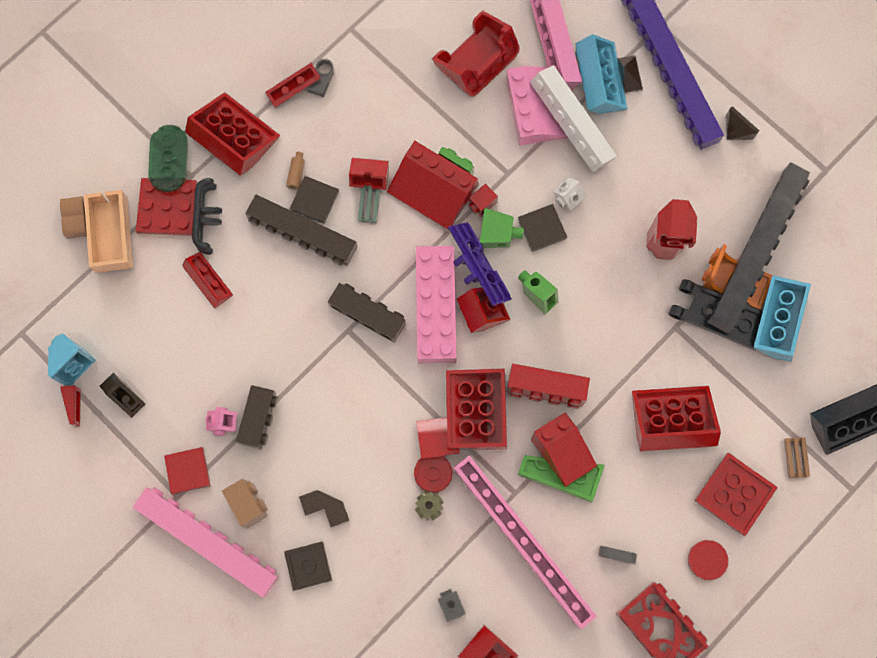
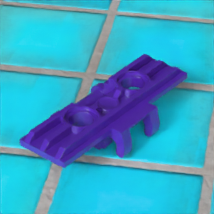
(478, 264)

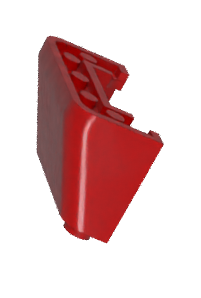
(481, 55)

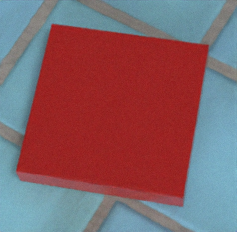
(187, 470)

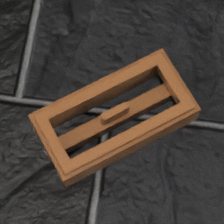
(806, 473)

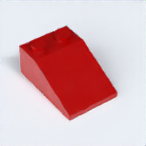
(564, 449)

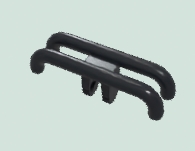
(199, 211)

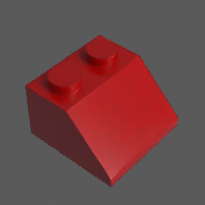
(479, 311)
(487, 645)

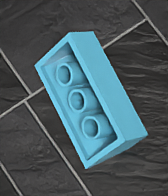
(600, 75)
(782, 318)

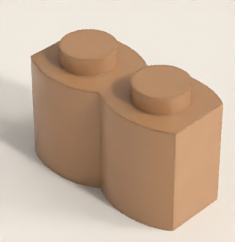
(73, 217)

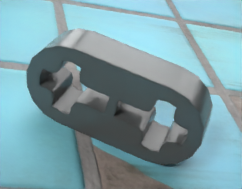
(616, 554)

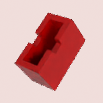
(368, 173)

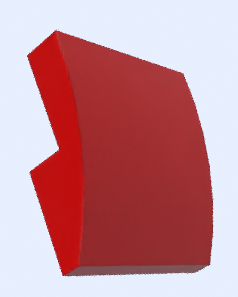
(433, 438)

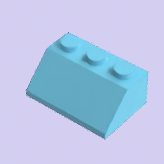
(67, 360)

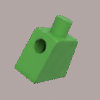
(498, 230)
(539, 290)

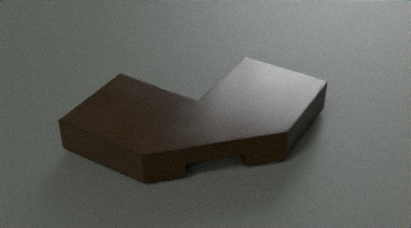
(333, 507)

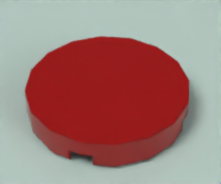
(433, 474)
(708, 560)

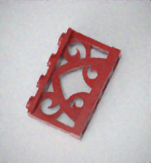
(635, 621)

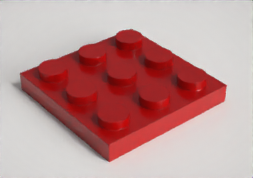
(165, 211)
(736, 494)

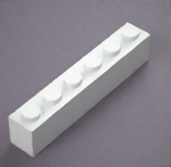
(573, 118)

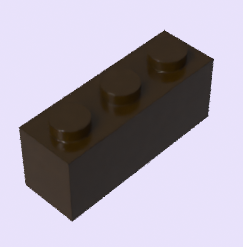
(257, 417)

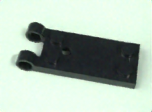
(705, 298)

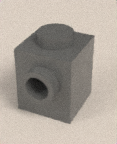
(451, 605)

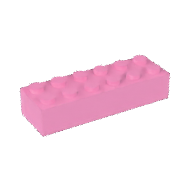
(435, 304)

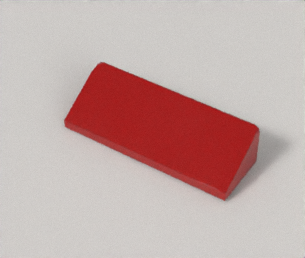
(293, 85)
(207, 279)

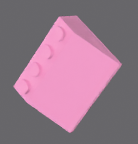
(531, 116)

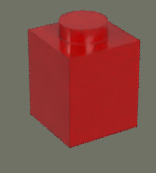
(482, 199)

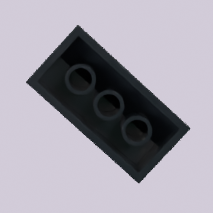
(846, 420)

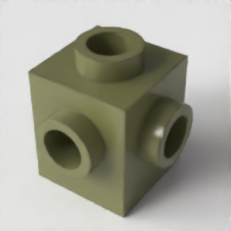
(432, 513)

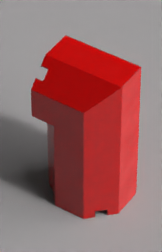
(672, 230)

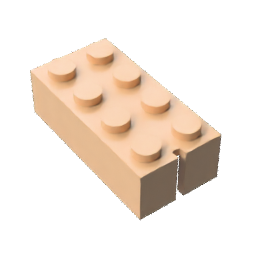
(108, 231)

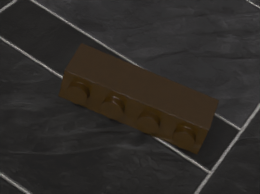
(366, 312)

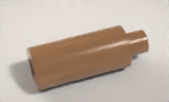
(295, 171)

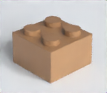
(244, 503)

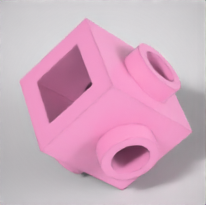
(221, 421)

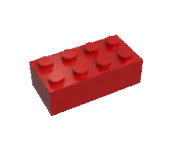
(548, 385)

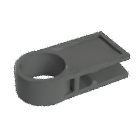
(320, 87)

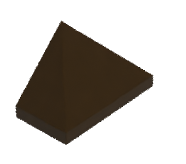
(630, 74)
(739, 127)

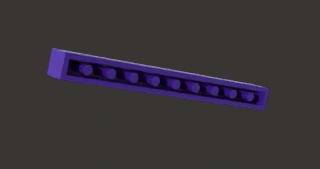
(675, 72)

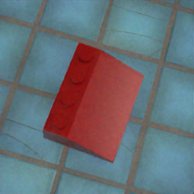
(231, 133)
(432, 185)
(476, 409)
(675, 418)

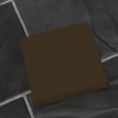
(314, 199)
(542, 227)
(308, 566)

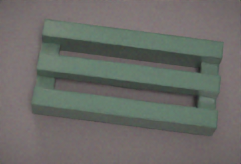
(367, 219)

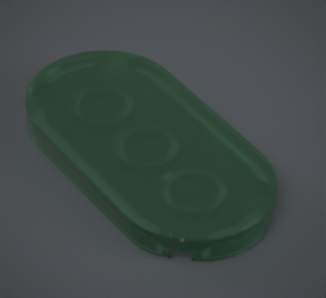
(168, 158)

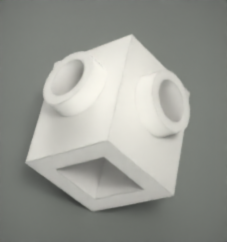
(569, 194)

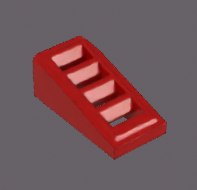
(72, 401)

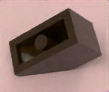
(122, 395)

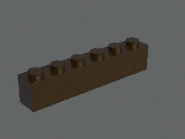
(301, 230)

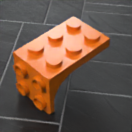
(720, 270)

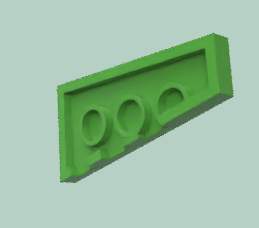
(539, 471)

